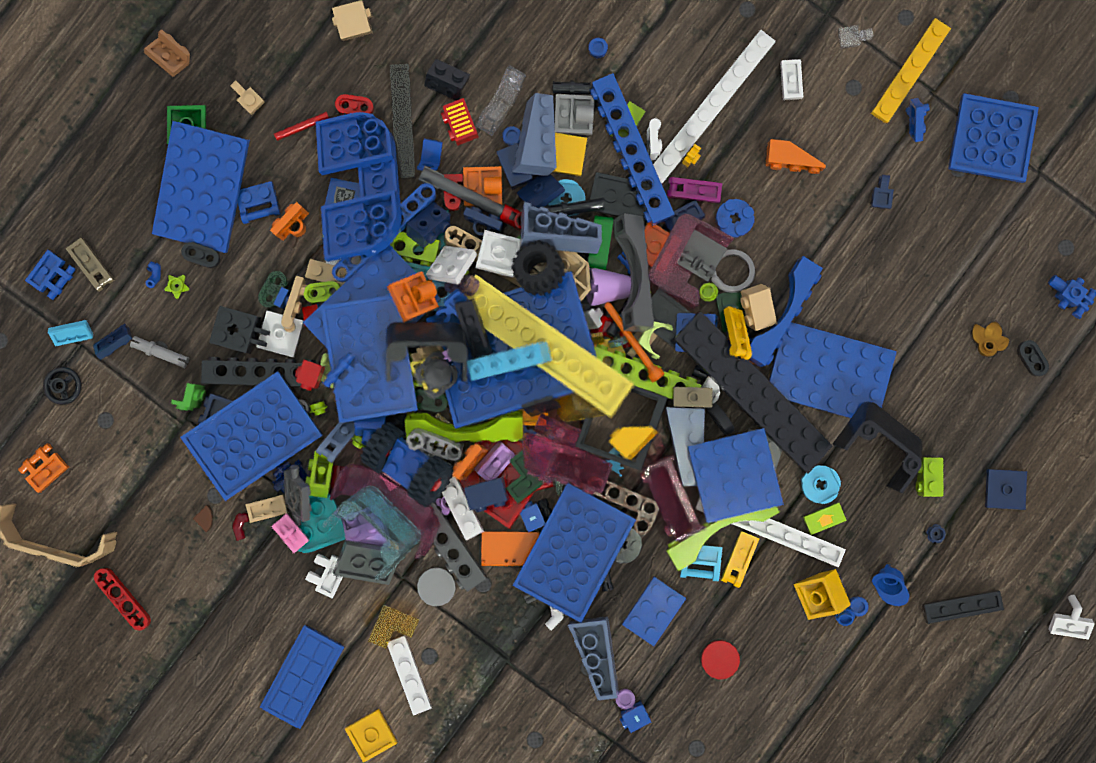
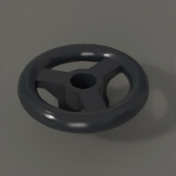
(54, 385)

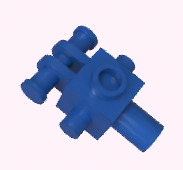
(1071, 294)

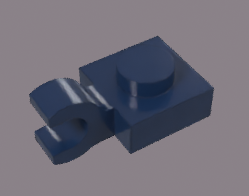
(882, 196)

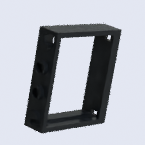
(643, 453)

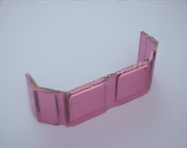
(355, 477)

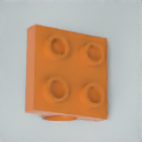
(484, 181)
(283, 227)
(413, 296)

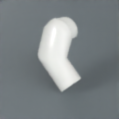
(556, 618)

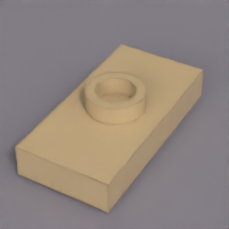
(266, 508)

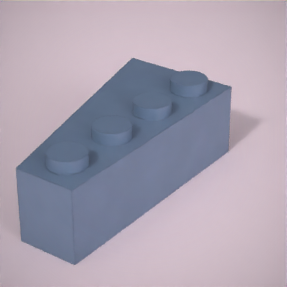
(559, 230)
(685, 430)

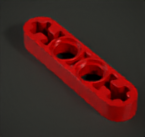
(119, 601)

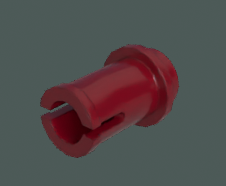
(335, 472)

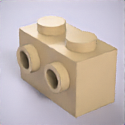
(758, 307)

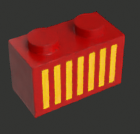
(459, 121)

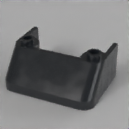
(405, 334)
(870, 421)

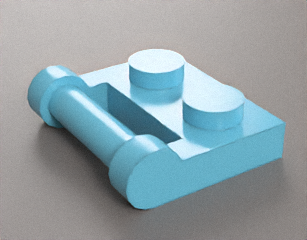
(707, 556)

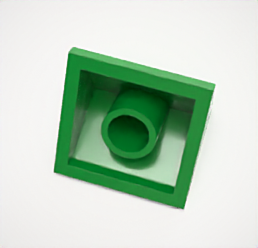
(191, 115)

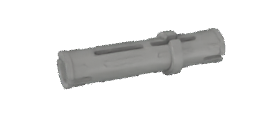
(151, 348)

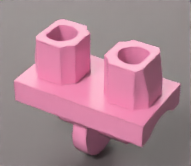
(290, 533)

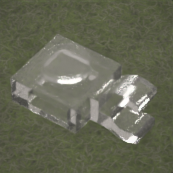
(851, 36)

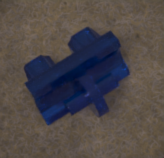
(279, 482)

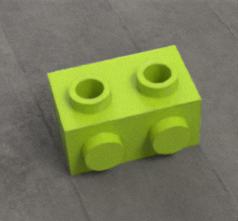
(320, 475)
(930, 477)

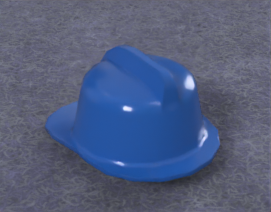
(891, 586)

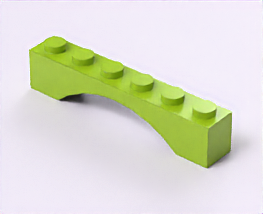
(503, 427)
(686, 551)

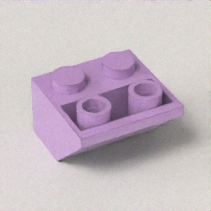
(362, 531)

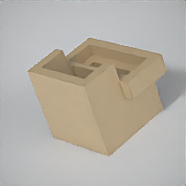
(352, 20)

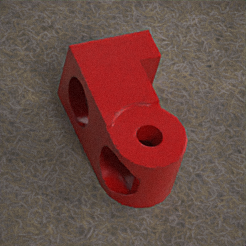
(452, 202)

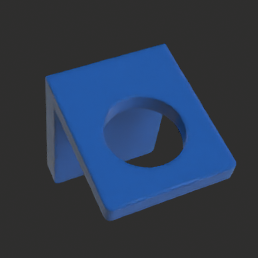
(430, 154)

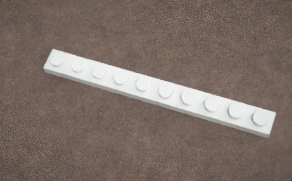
(712, 105)

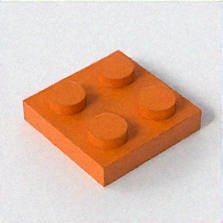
(465, 467)

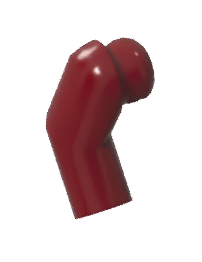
(237, 525)

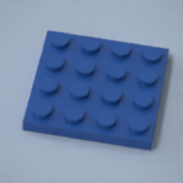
(993, 138)
(735, 475)

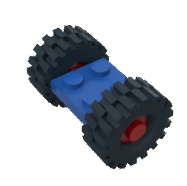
(418, 473)

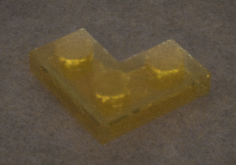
(390, 621)

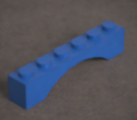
(801, 279)

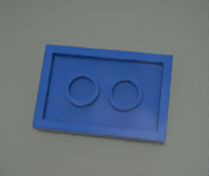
(653, 611)

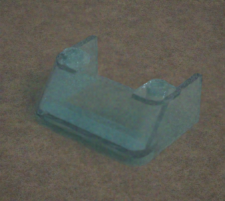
(386, 519)

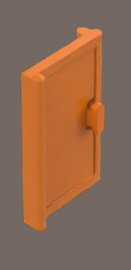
(507, 547)

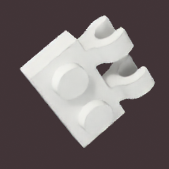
(328, 582)

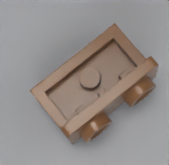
(168, 53)

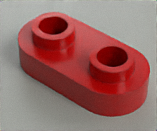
(355, 104)

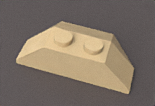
(579, 267)

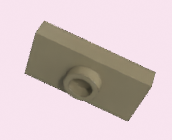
(692, 397)

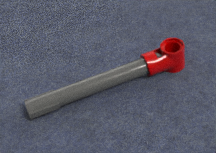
(505, 213)

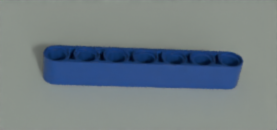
(415, 197)

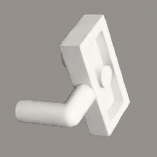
(1072, 625)

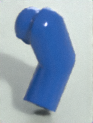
(155, 277)

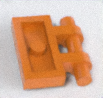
(47, 472)

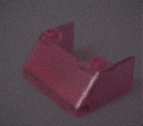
(671, 499)

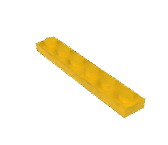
(910, 71)

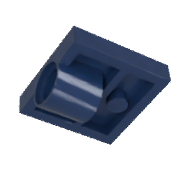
(476, 217)

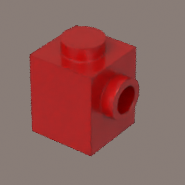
(309, 375)

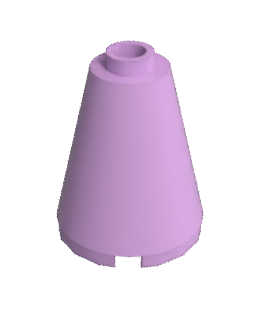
(607, 286)

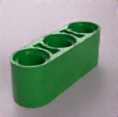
(600, 259)

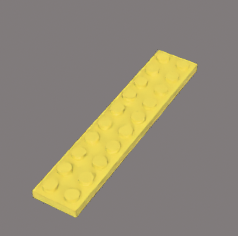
(569, 361)

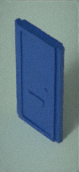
(302, 676)

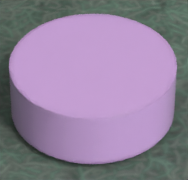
(625, 699)

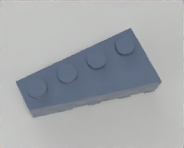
(537, 140)
(596, 649)

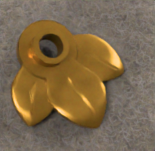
(991, 336)

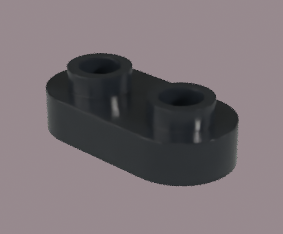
(201, 255)
(1034, 356)

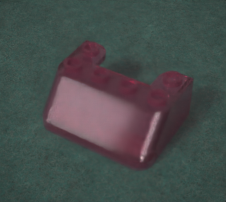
(667, 273)
(565, 463)

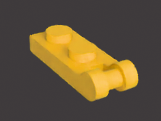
(737, 333)
(740, 558)

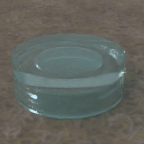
(619, 341)

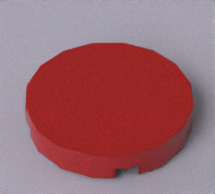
(720, 659)

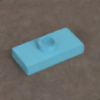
(70, 333)

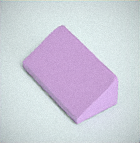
(494, 461)

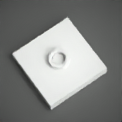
(497, 253)
(280, 340)

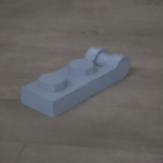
(337, 439)

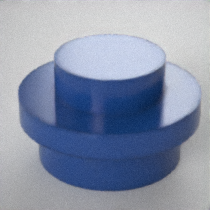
(846, 617)

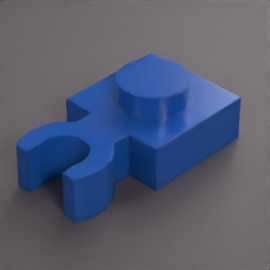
(449, 302)

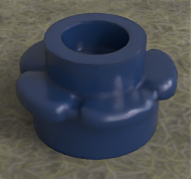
(940, 533)

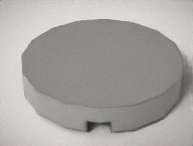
(436, 586)

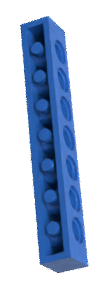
(609, 86)

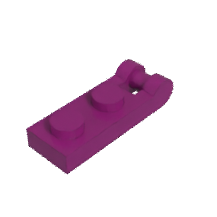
(695, 190)

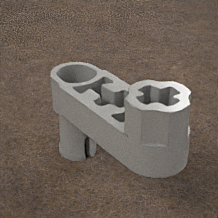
(427, 438)

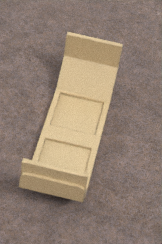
(13, 540)

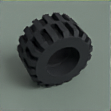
(532, 256)

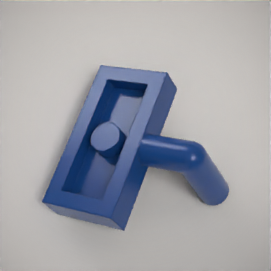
(916, 123)

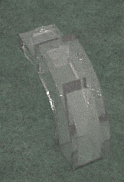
(502, 101)

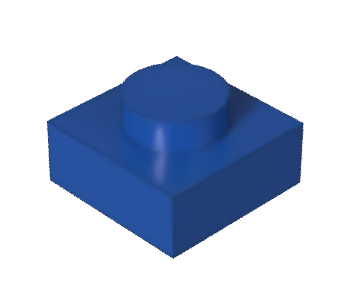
(282, 298)

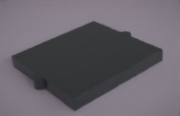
(541, 405)

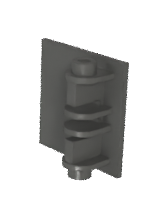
(701, 255)

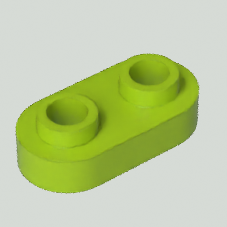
(323, 289)

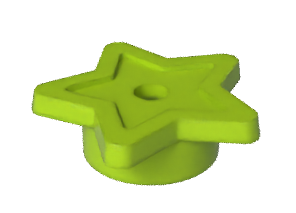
(181, 288)

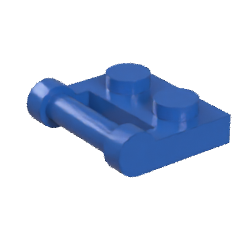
(257, 196)

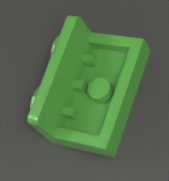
(192, 398)

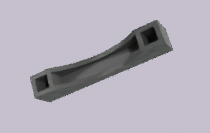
(630, 234)

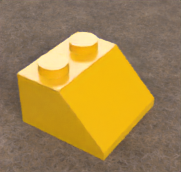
(631, 440)
(822, 594)

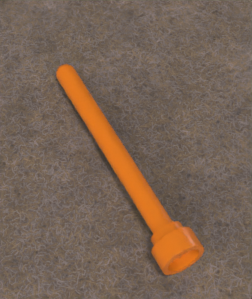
(654, 372)

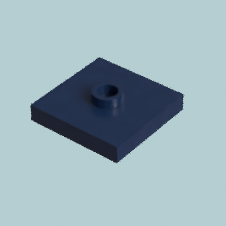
(541, 191)
(1006, 489)

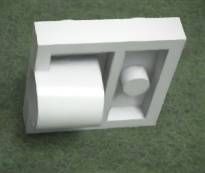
(451, 264)

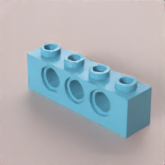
(509, 360)

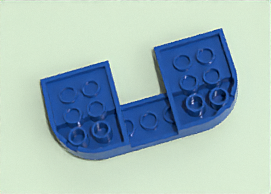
(374, 219)

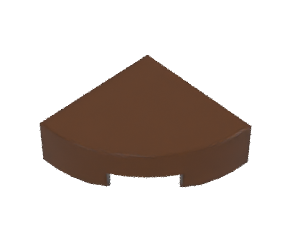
(205, 518)

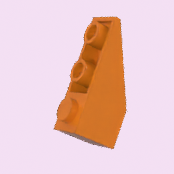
(787, 155)

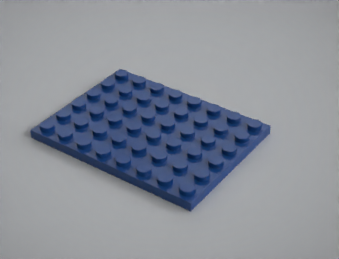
(506, 392)

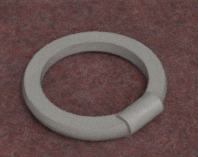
(734, 289)

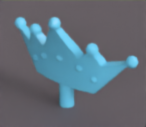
(616, 466)

